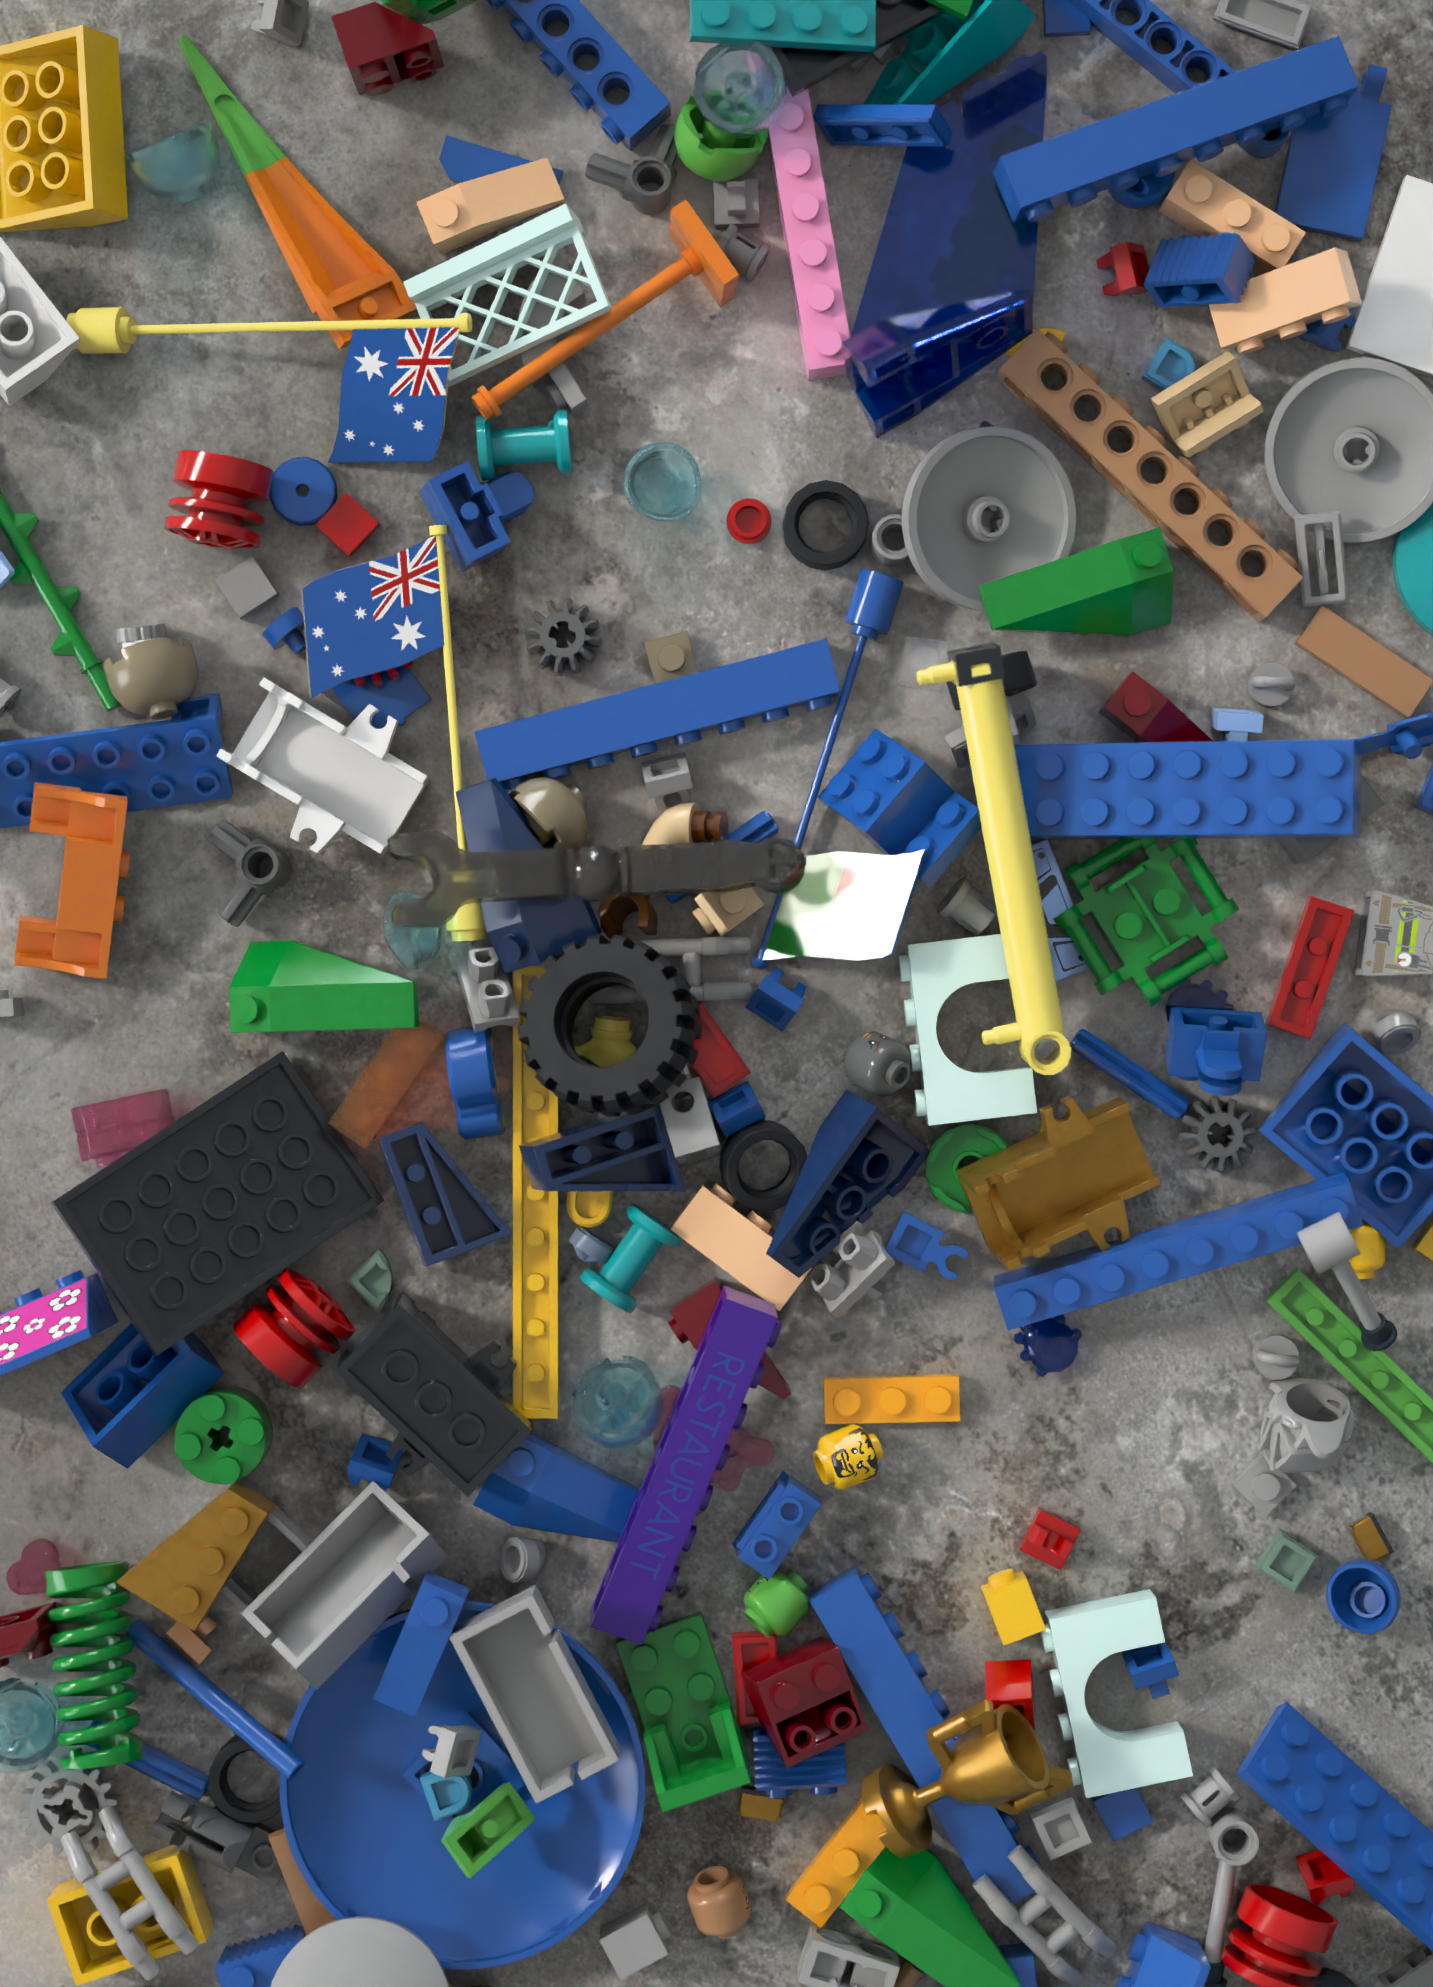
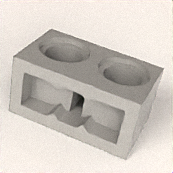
(845, 1961)

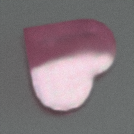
(27, 1574)

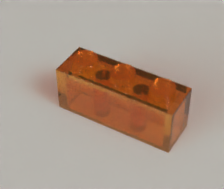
(386, 1082)

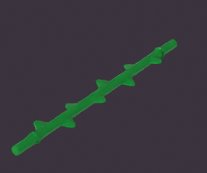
(57, 599)

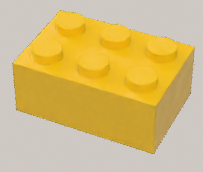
(87, 1938)

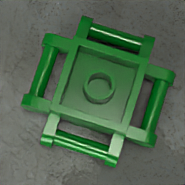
(1145, 915)

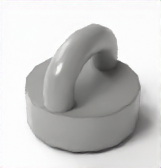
(1270, 684)
(1394, 1031)
(1275, 1357)
(522, 1559)

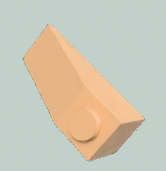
(489, 204)

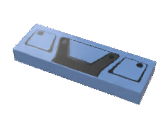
(1056, 900)

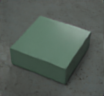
(1286, 1561)

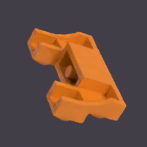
(89, 881)

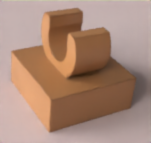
(191, 1642)

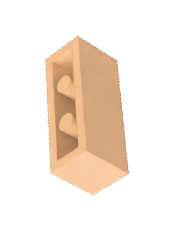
(1213, 206)
(1287, 301)
(735, 1243)

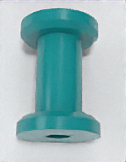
(524, 445)
(630, 1258)

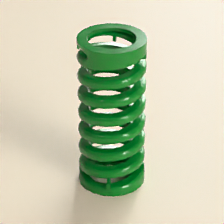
(116, 1742)

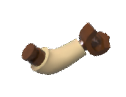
(674, 826)

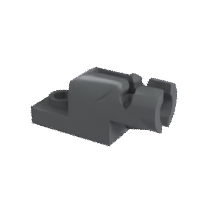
(217, 1837)

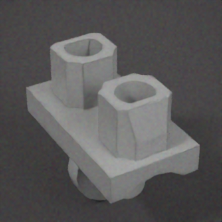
(487, 990)
(857, 1273)

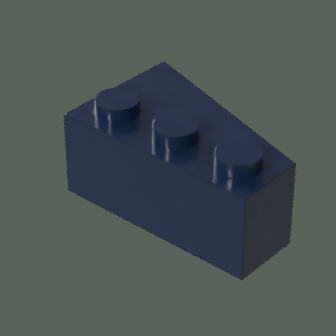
(436, 1197)

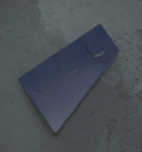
(606, 1156)

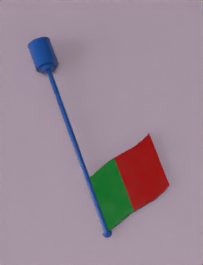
(846, 900)

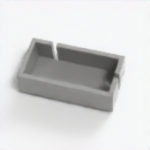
(344, 1585)
(535, 1693)

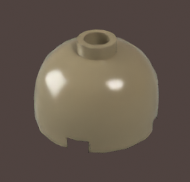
(153, 677)
(553, 812)

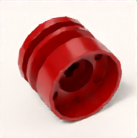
(218, 499)
(286, 1336)
(1281, 1933)

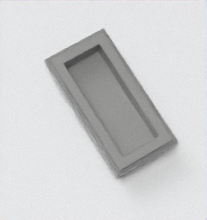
(1271, 19)

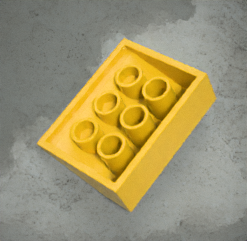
(61, 132)

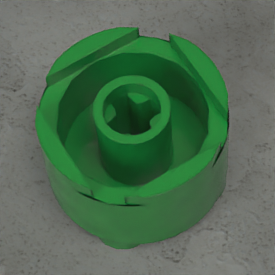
(199, 1443)

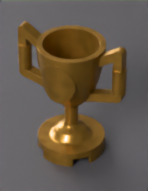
(990, 1764)

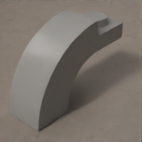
(563, 387)

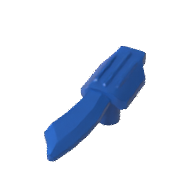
(1402, 736)

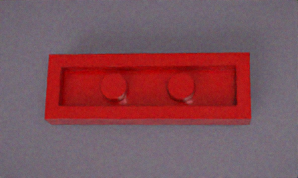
(1309, 967)

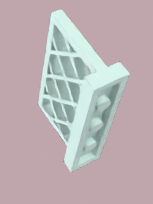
(503, 258)

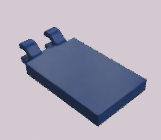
(1336, 164)

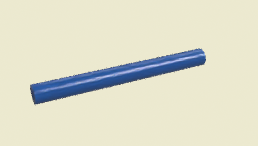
(215, 1700)

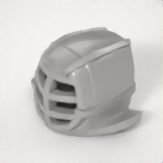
(1293, 1427)

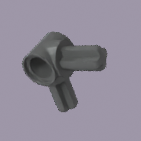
(652, 168)
(248, 855)

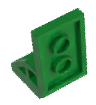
(685, 1713)

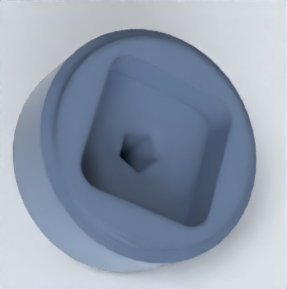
(590, 1246)

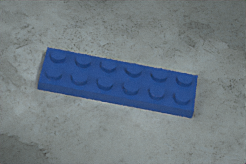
(1345, 1816)

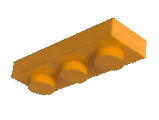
(891, 1399)
(838, 1865)

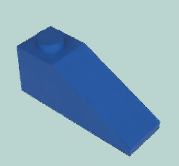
(421, 1643)

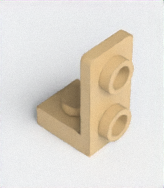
(725, 910)

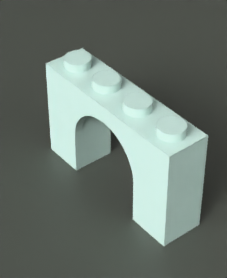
(947, 1090)
(1105, 1757)

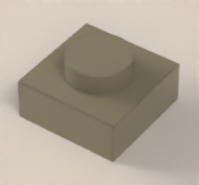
(671, 657)

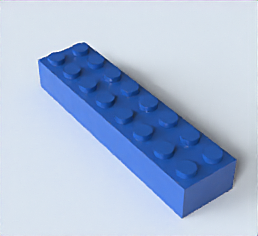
(1192, 789)

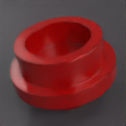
(748, 521)

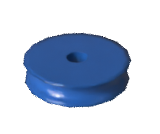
(299, 473)

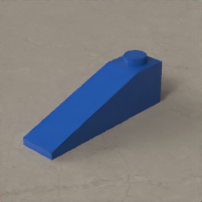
(557, 1493)

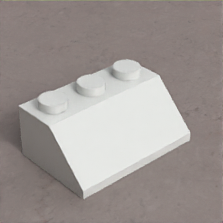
(31, 331)

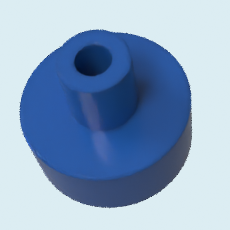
(287, 630)

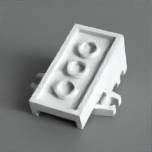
(329, 770)

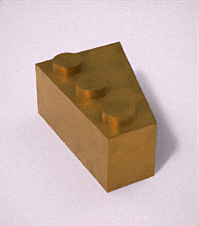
(200, 1557)

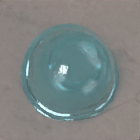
(662, 482)
(411, 945)

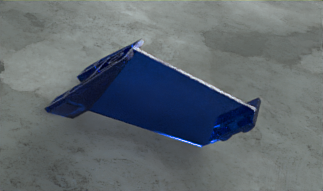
(950, 263)

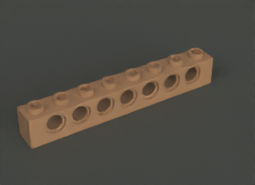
(1123, 471)

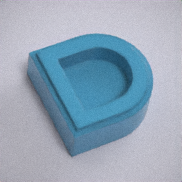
(1169, 365)
(446, 1795)

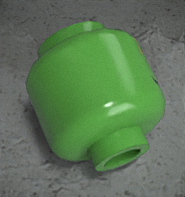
(776, 1603)

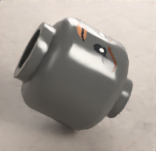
(877, 1064)

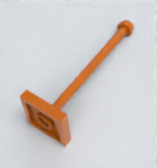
(699, 257)

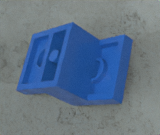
(902, 805)

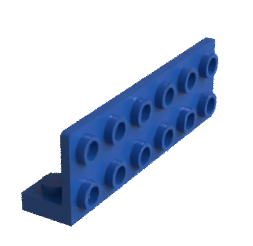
(145, 761)

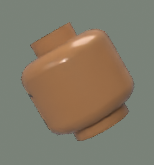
(719, 1902)

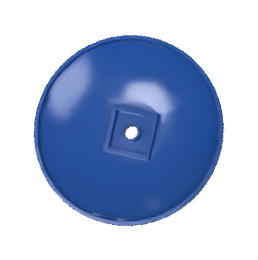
(373, 1844)

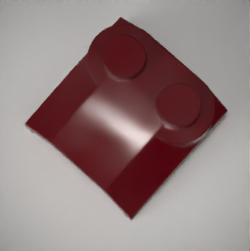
(26, 1633)

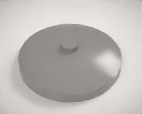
(1356, 443)
(985, 511)
(361, 1954)

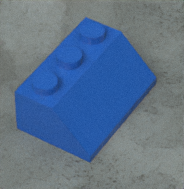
(133, 1397)
(1165, 1960)

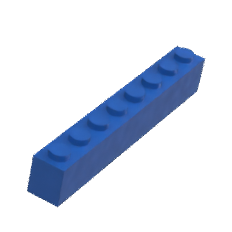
(1176, 130)
(658, 714)
(1172, 1251)
(907, 1711)

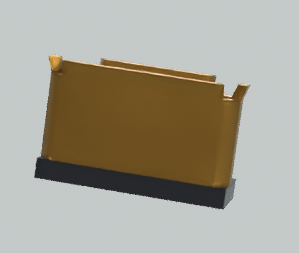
(1370, 1538)
(758, 1806)

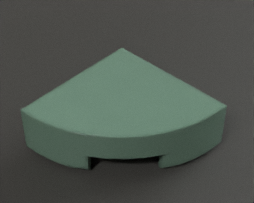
(374, 1280)

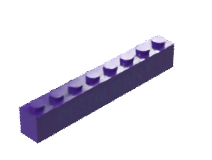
(684, 1465)

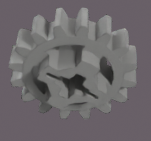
(51, 1803)

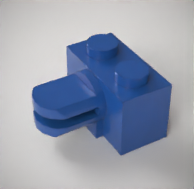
(475, 511)
(1215, 1047)

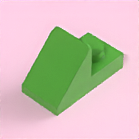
(487, 1829)

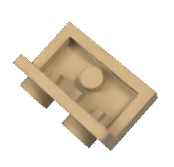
(1206, 405)

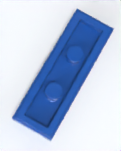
(883, 125)

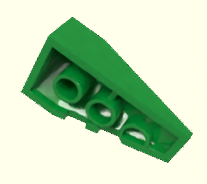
(1102, 590)
(311, 990)
(927, 1921)

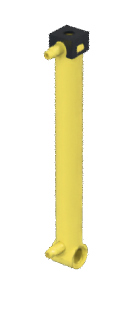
(1009, 852)

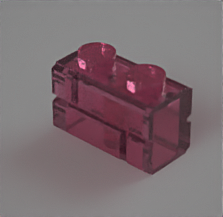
(120, 1124)

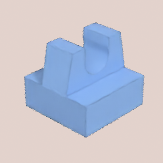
(1236, 722)

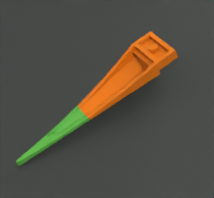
(328, 258)

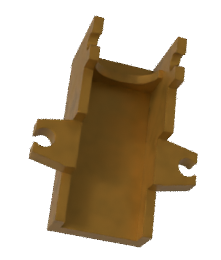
(1059, 1182)

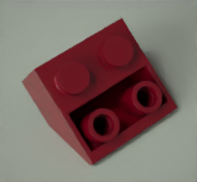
(385, 48)
(805, 1701)

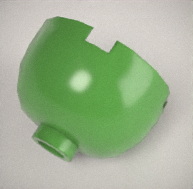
(713, 153)

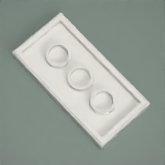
(1398, 299)

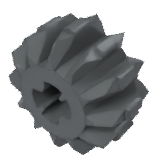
(576, 629)
(1213, 1150)

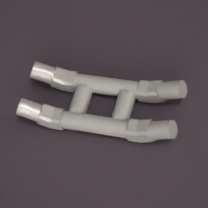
(690, 950)
(1047, 1895)
(154, 1903)

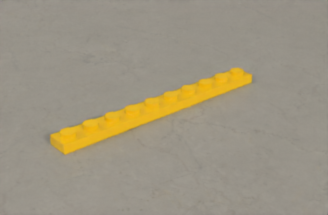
(533, 1238)

